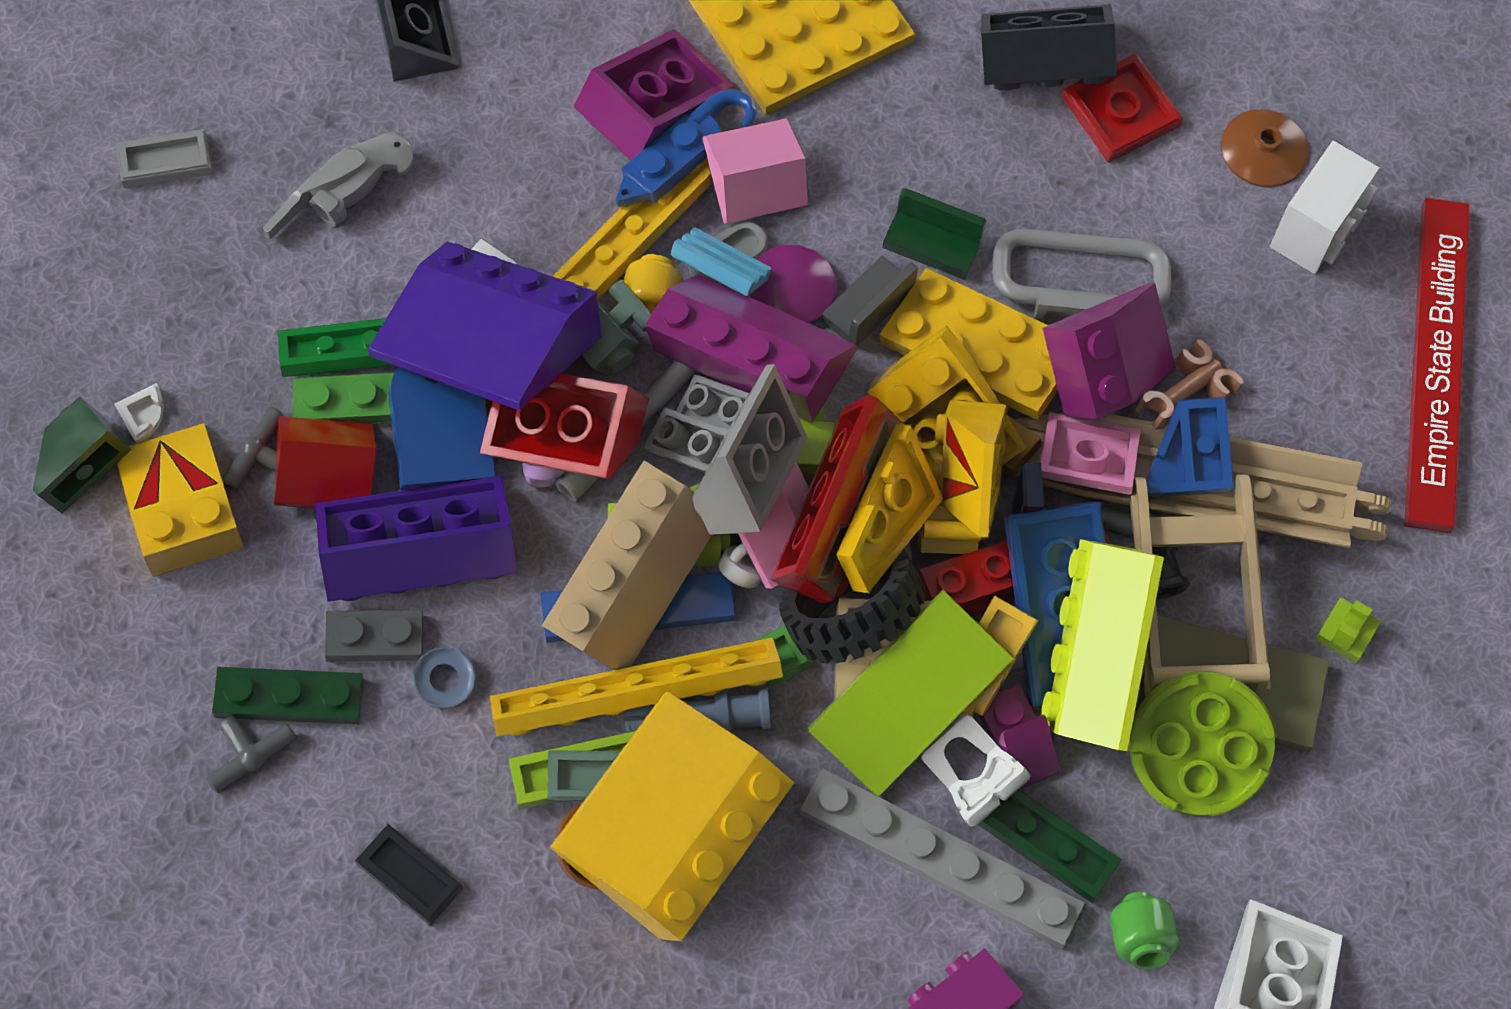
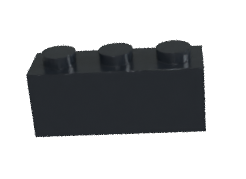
(1048, 46)

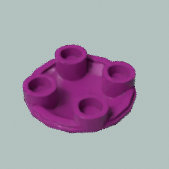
(798, 282)

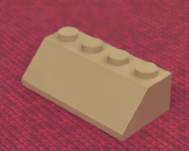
(631, 570)

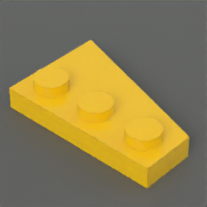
(891, 510)

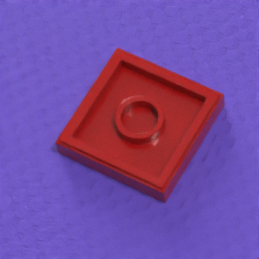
(1123, 110)

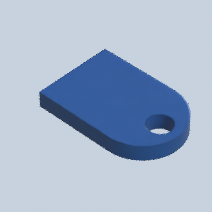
(436, 432)

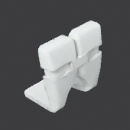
(998, 780)

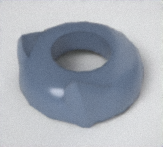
(444, 657)

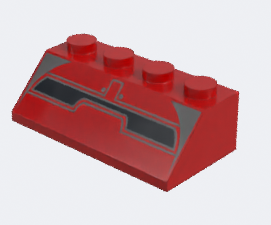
(843, 474)

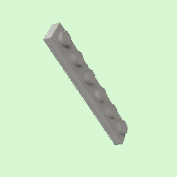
(942, 858)

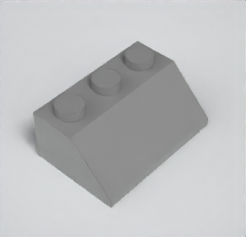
(752, 460)

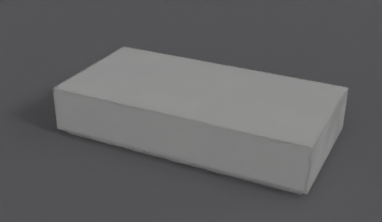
(164, 158)

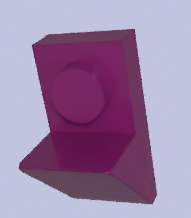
(1022, 734)

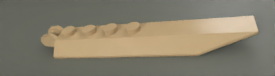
(1292, 489)

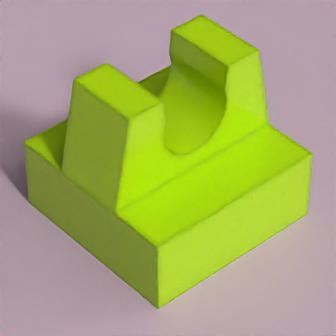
(1348, 629)

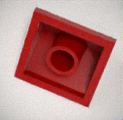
(322, 461)

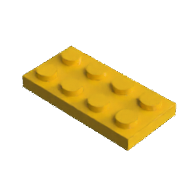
(998, 338)

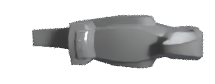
(345, 180)

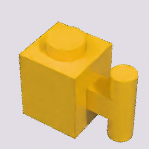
(946, 534)

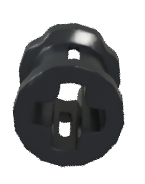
(1171, 579)

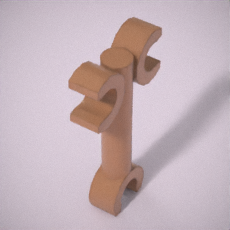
(1202, 372)

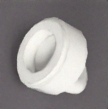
(738, 567)

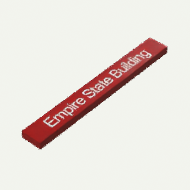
(1437, 366)

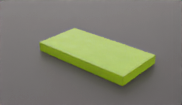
(910, 693)

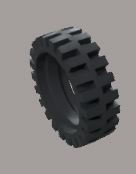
(860, 627)

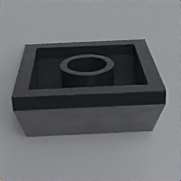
(417, 37)

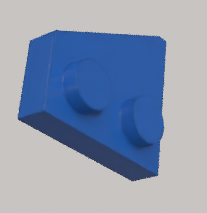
(1193, 452)

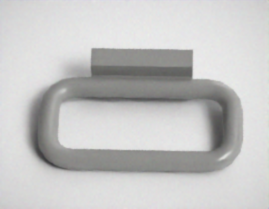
(1058, 304)

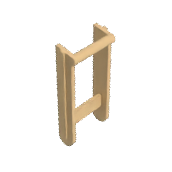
(1208, 531)

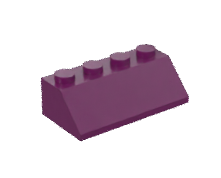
(738, 336)

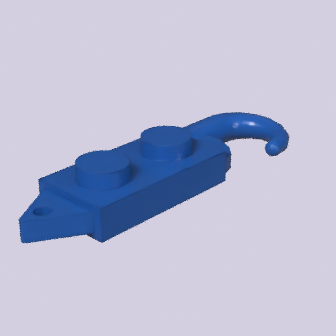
(677, 150)

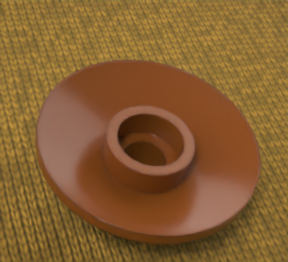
(1261, 162)

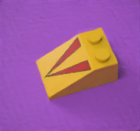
(971, 461)
(178, 500)

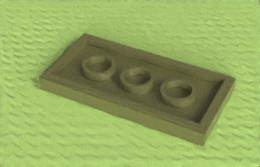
(1295, 677)

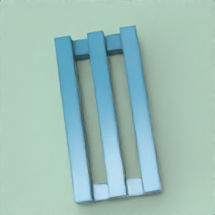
(720, 261)

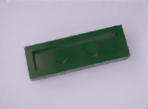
(288, 695)
(1052, 844)

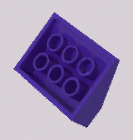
(487, 325)

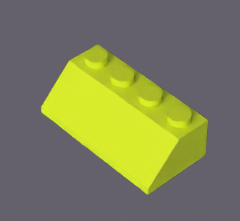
(1102, 643)

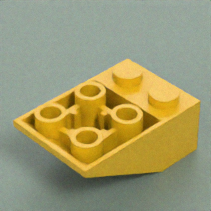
(924, 384)

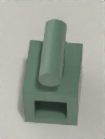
(617, 344)

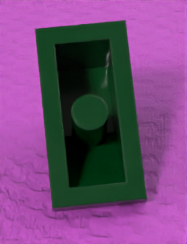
(75, 454)

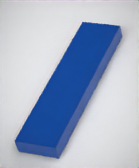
(697, 602)

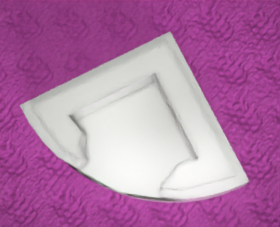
(142, 412)

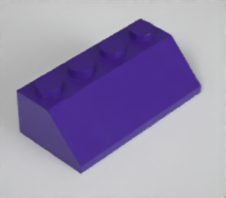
(415, 539)

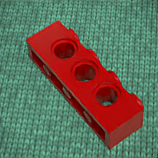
(973, 578)

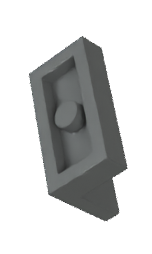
(869, 300)

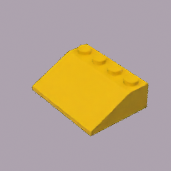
(672, 817)

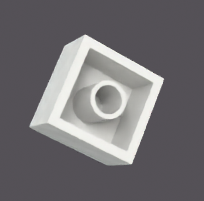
(1326, 208)

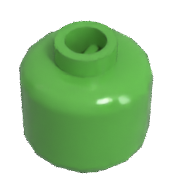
(1144, 930)

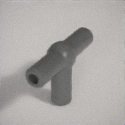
(254, 449)
(250, 755)

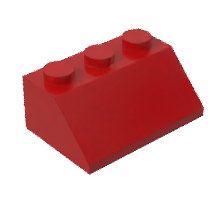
(569, 427)

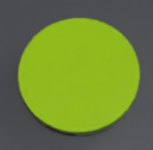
(1202, 743)

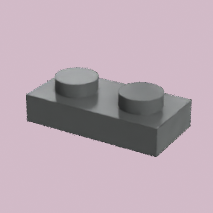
(374, 635)

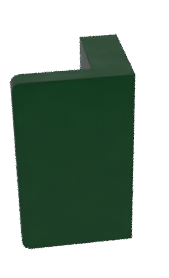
(935, 233)

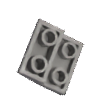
(698, 425)

